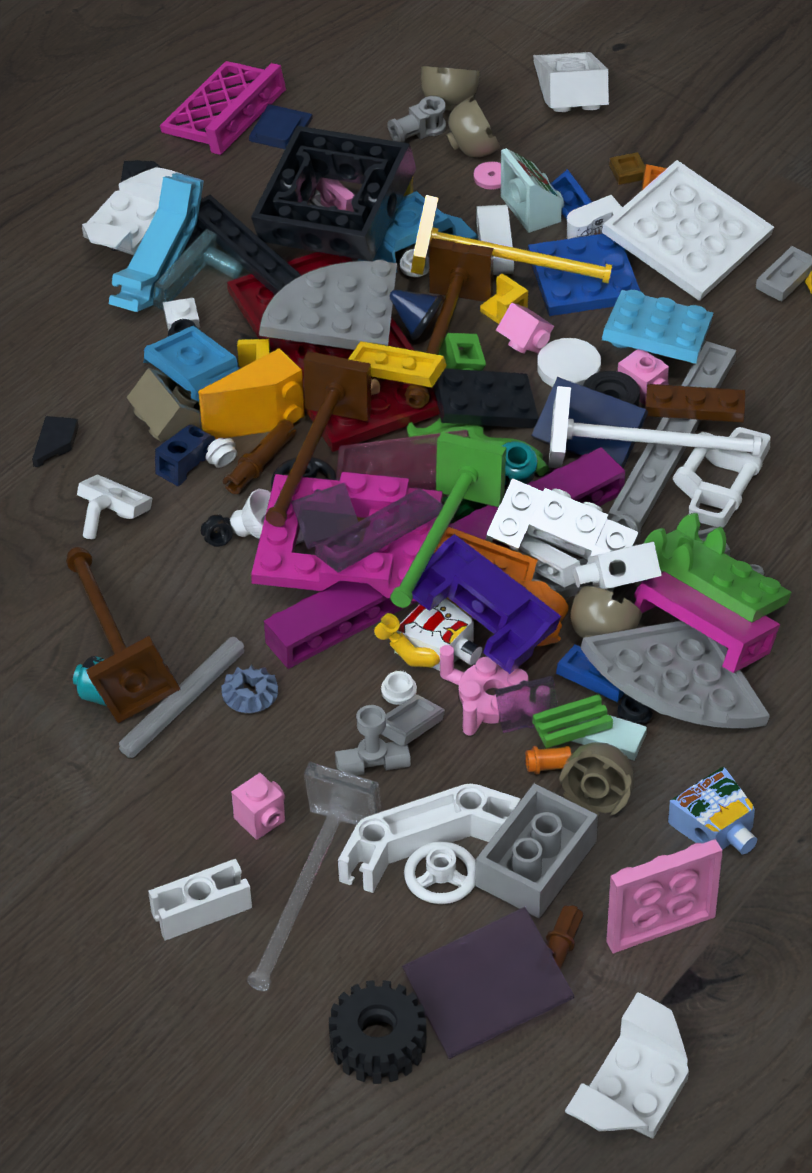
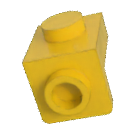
(252, 350)

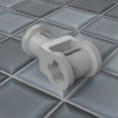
(420, 120)

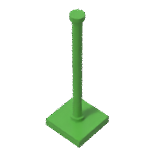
(463, 471)

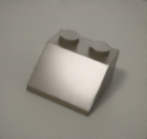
(164, 405)

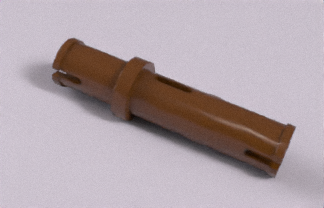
(252, 464)

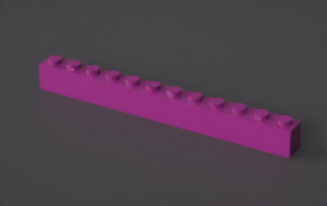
(354, 606)

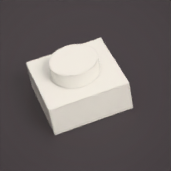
(180, 310)

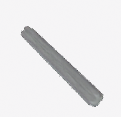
(178, 701)

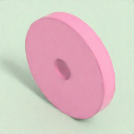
(483, 178)

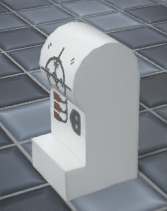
(591, 217)

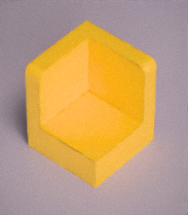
(506, 292)

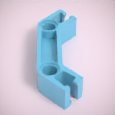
(161, 243)

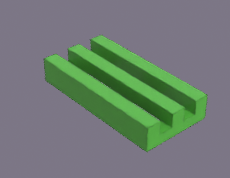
(570, 716)

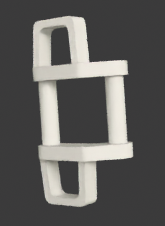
(716, 495)

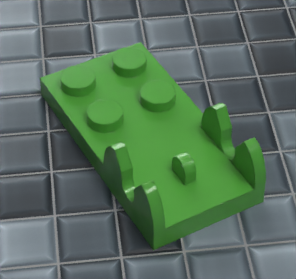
(713, 572)

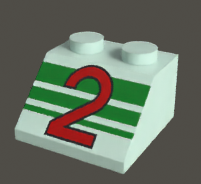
(529, 192)

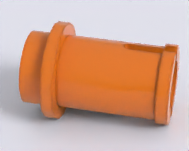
(546, 759)

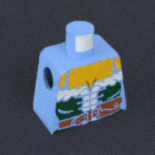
(716, 811)

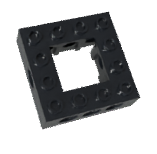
(312, 153)

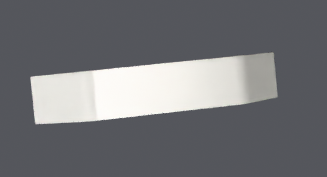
(436, 818)

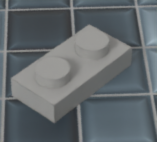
(785, 274)

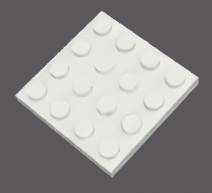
(687, 230)

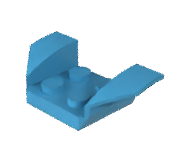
(405, 227)
(191, 359)

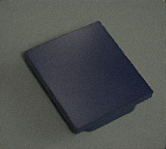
(278, 126)

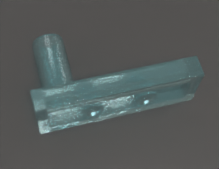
(189, 264)

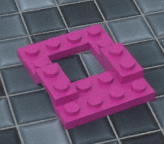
(383, 570)

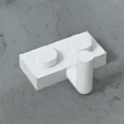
(108, 494)

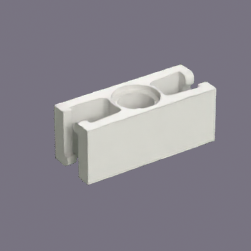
(221, 894)

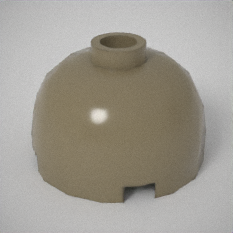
(449, 84)
(471, 130)
(598, 614)
(598, 778)

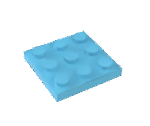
(658, 325)

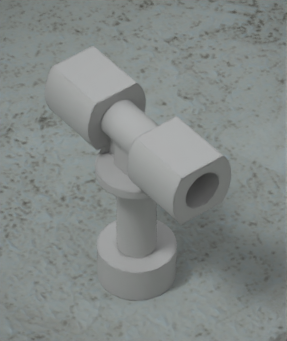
(372, 750)

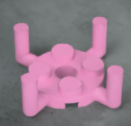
(473, 683)

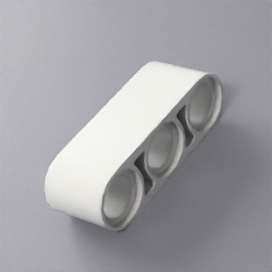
(494, 227)

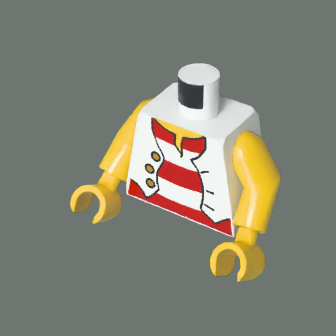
(426, 631)

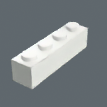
(551, 561)

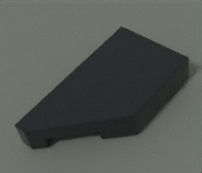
(55, 438)

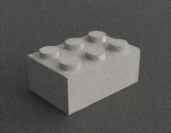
(536, 850)

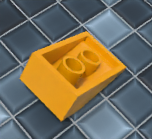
(253, 398)

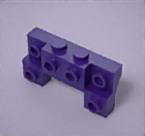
(491, 598)

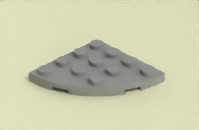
(334, 306)
(677, 674)

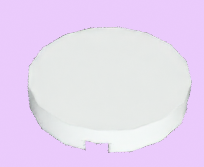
(568, 359)

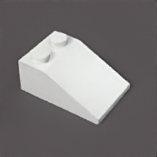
(572, 81)

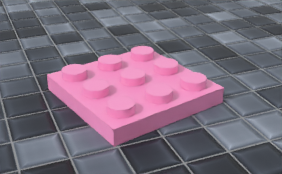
(663, 895)

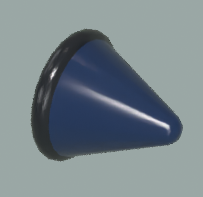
(416, 309)

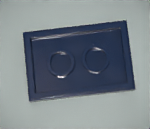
(592, 408)

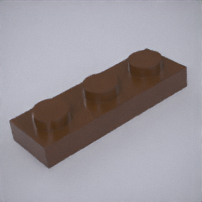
(695, 403)

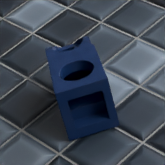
(181, 454)

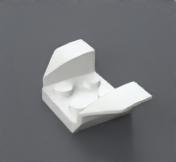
(127, 212)
(638, 1075)

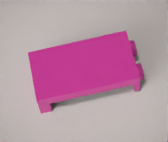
(744, 639)

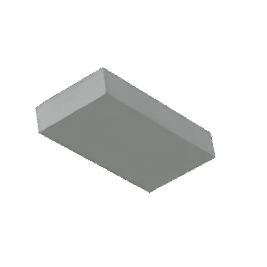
(412, 719)

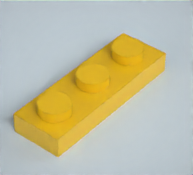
(400, 363)

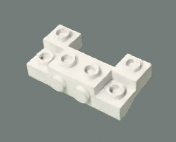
(558, 521)

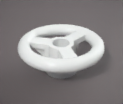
(440, 869)

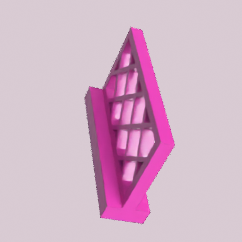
(235, 113)

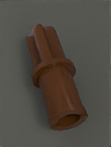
(561, 938)

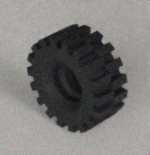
(377, 1055)

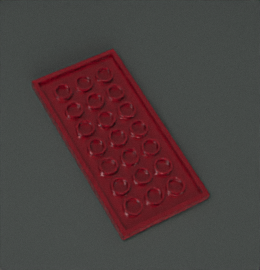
(388, 407)

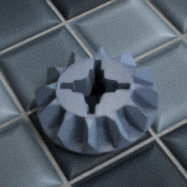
(242, 698)

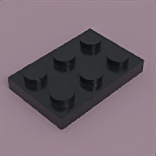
(485, 398)

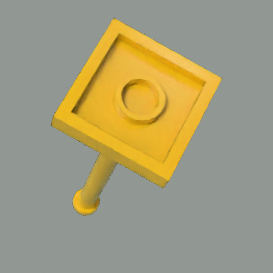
(427, 232)

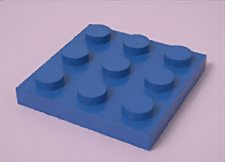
(572, 292)

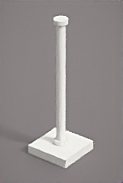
(565, 428)

